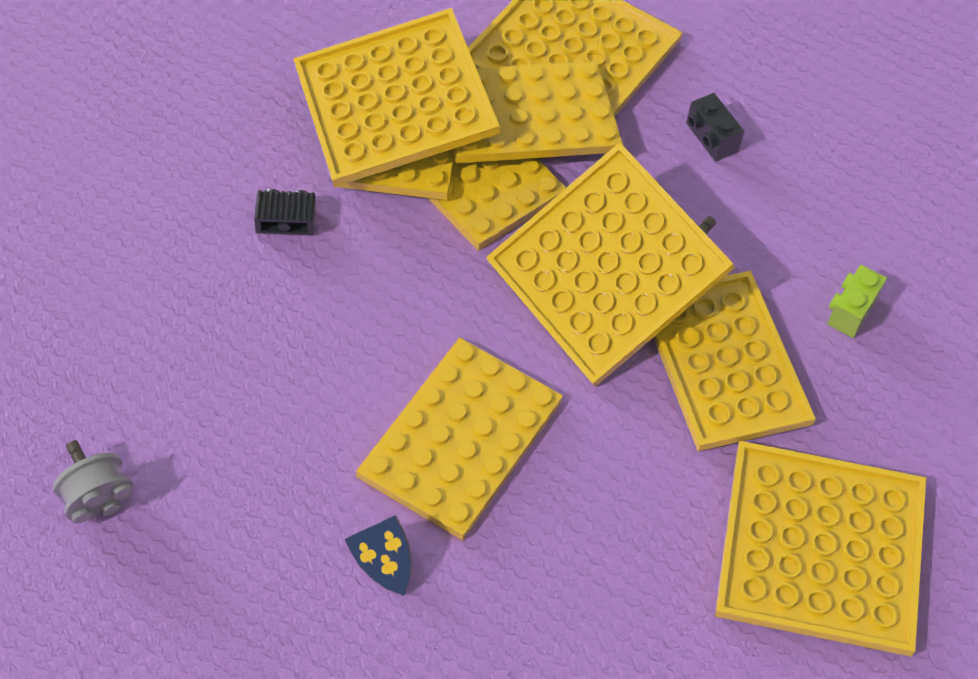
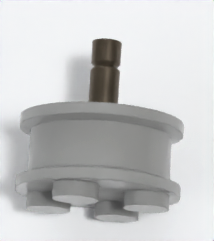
(92, 484)

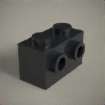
(715, 127)

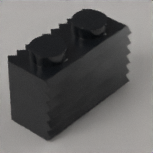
(285, 212)

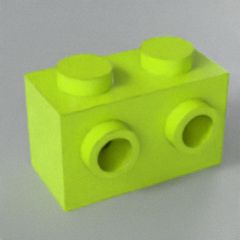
(856, 300)

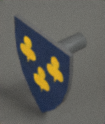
(384, 554)

